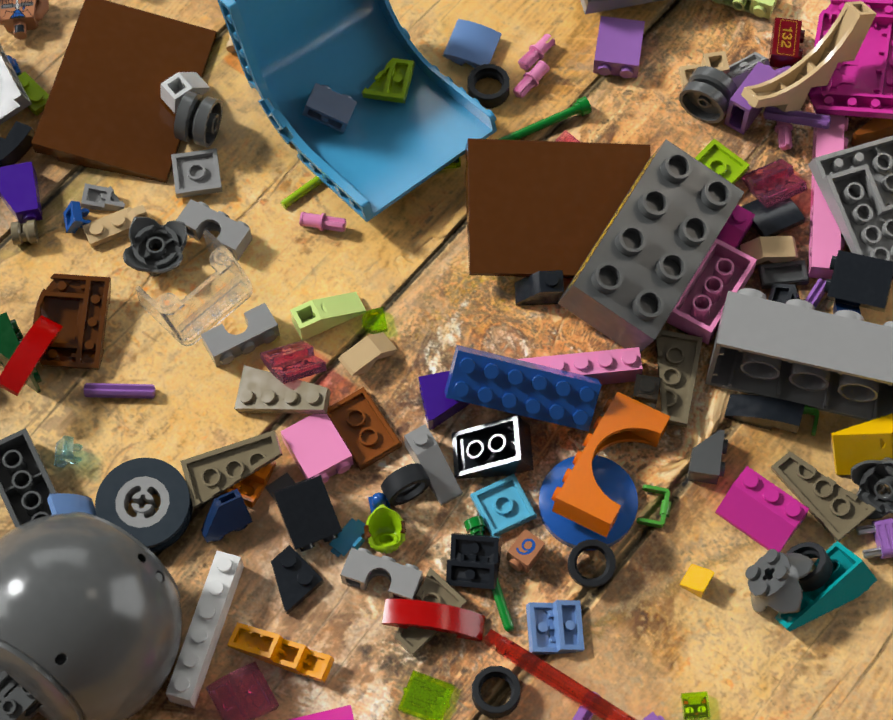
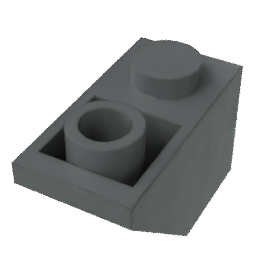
(706, 458)

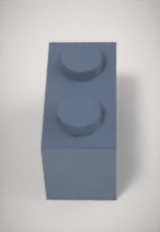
(329, 107)

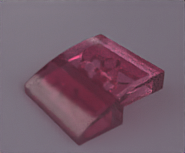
(774, 183)
(293, 361)
(242, 694)

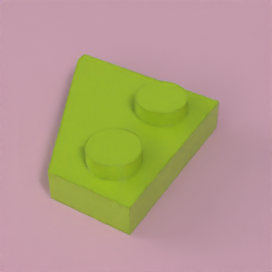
(392, 82)

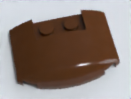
(82, 309)

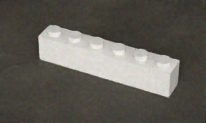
(205, 629)

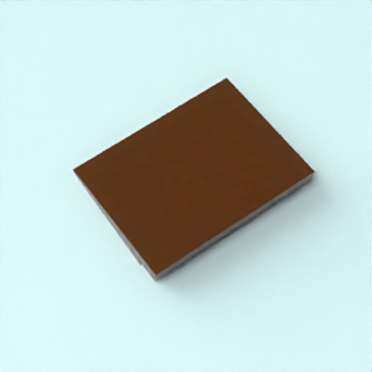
(108, 90)
(542, 201)

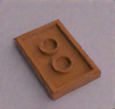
(363, 428)

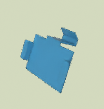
(348, 538)

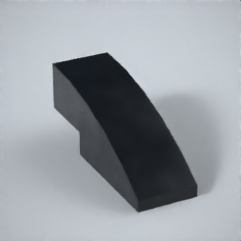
(15, 144)
(765, 412)

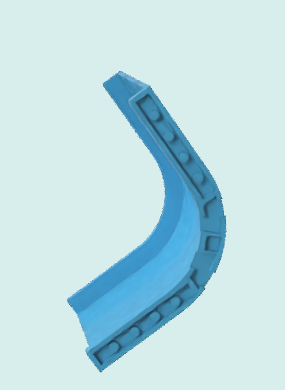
(344, 46)

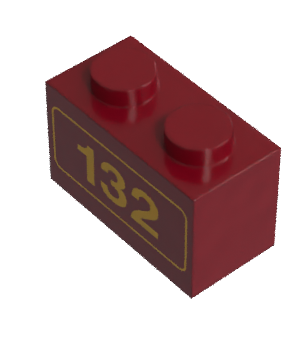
(786, 42)

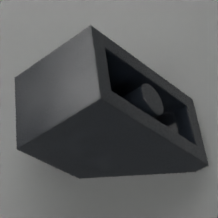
(540, 288)

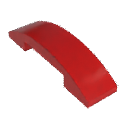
(28, 354)
(434, 617)

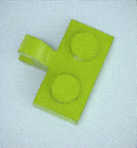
(36, 93)

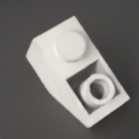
(176, 86)

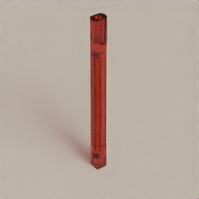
(555, 678)

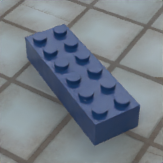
(522, 388)

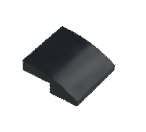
(775, 218)
(474, 560)

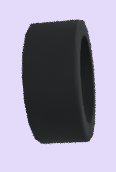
(489, 71)
(405, 484)
(610, 563)
(821, 573)
(504, 673)

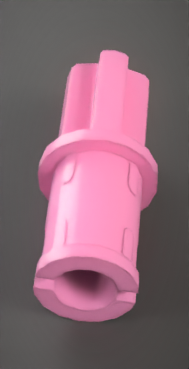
(536, 52)
(531, 79)
(784, 135)
(322, 222)

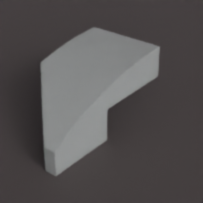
(100, 198)

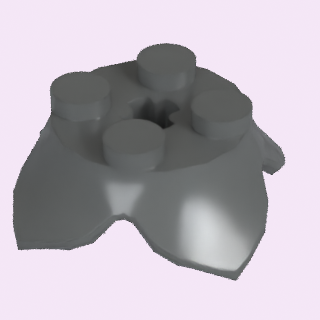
(147, 235)
(871, 478)
(776, 581)

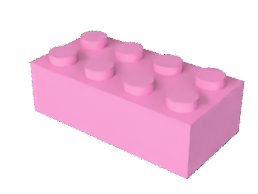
(704, 297)

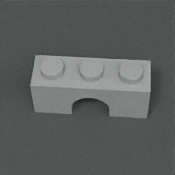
(233, 234)
(225, 346)
(363, 566)

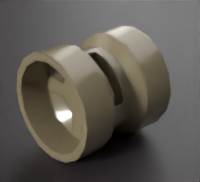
(24, 232)

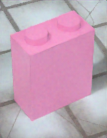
(317, 447)

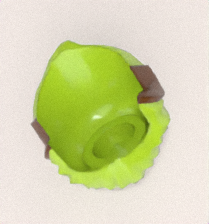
(385, 530)

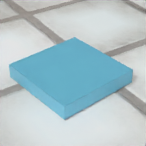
(503, 505)

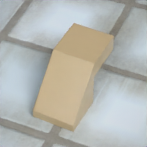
(716, 59)
(771, 248)
(365, 353)

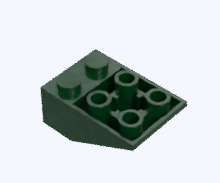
(9, 341)

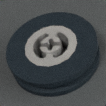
(138, 482)

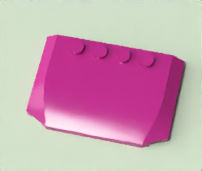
(866, 83)

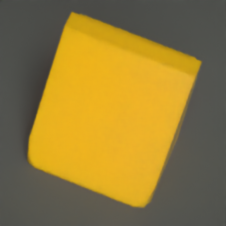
(697, 579)

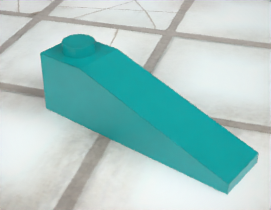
(847, 582)

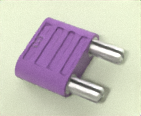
(883, 537)

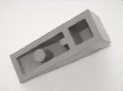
(427, 452)

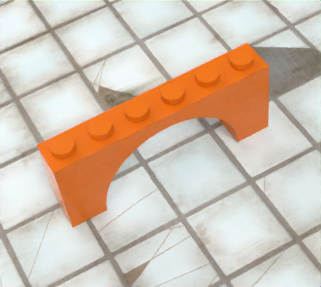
(580, 495)

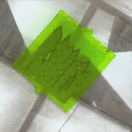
(426, 697)

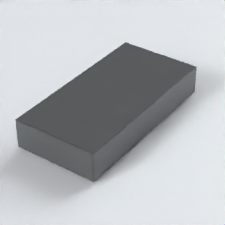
(784, 273)

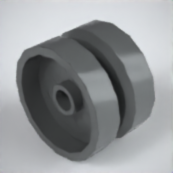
(707, 94)
(198, 119)

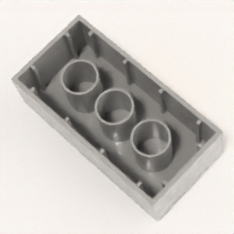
(803, 355)

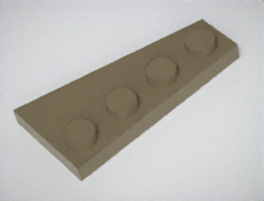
(677, 368)
(264, 393)
(226, 466)
(827, 501)

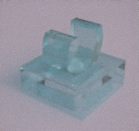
(64, 452)

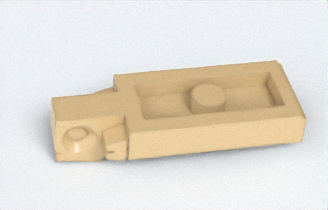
(112, 225)

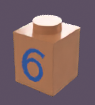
(525, 552)

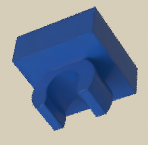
(73, 217)

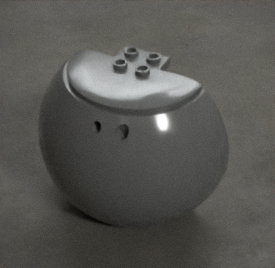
(86, 617)

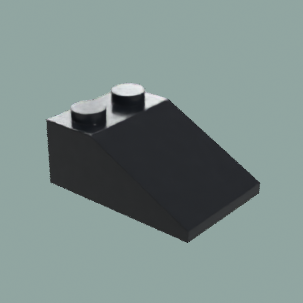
(493, 449)

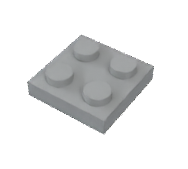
(196, 173)

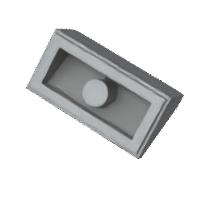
(743, 67)

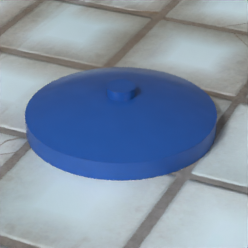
(612, 481)

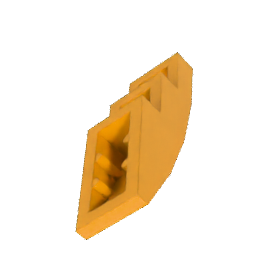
(280, 652)

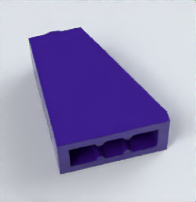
(21, 191)
(435, 403)

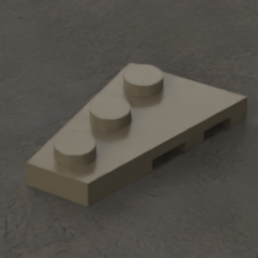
(433, 590)

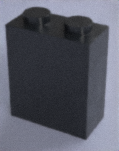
(860, 280)
(307, 513)

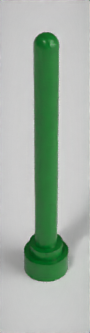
(580, 107)
(476, 526)

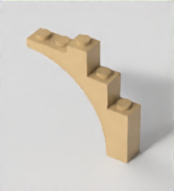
(816, 68)

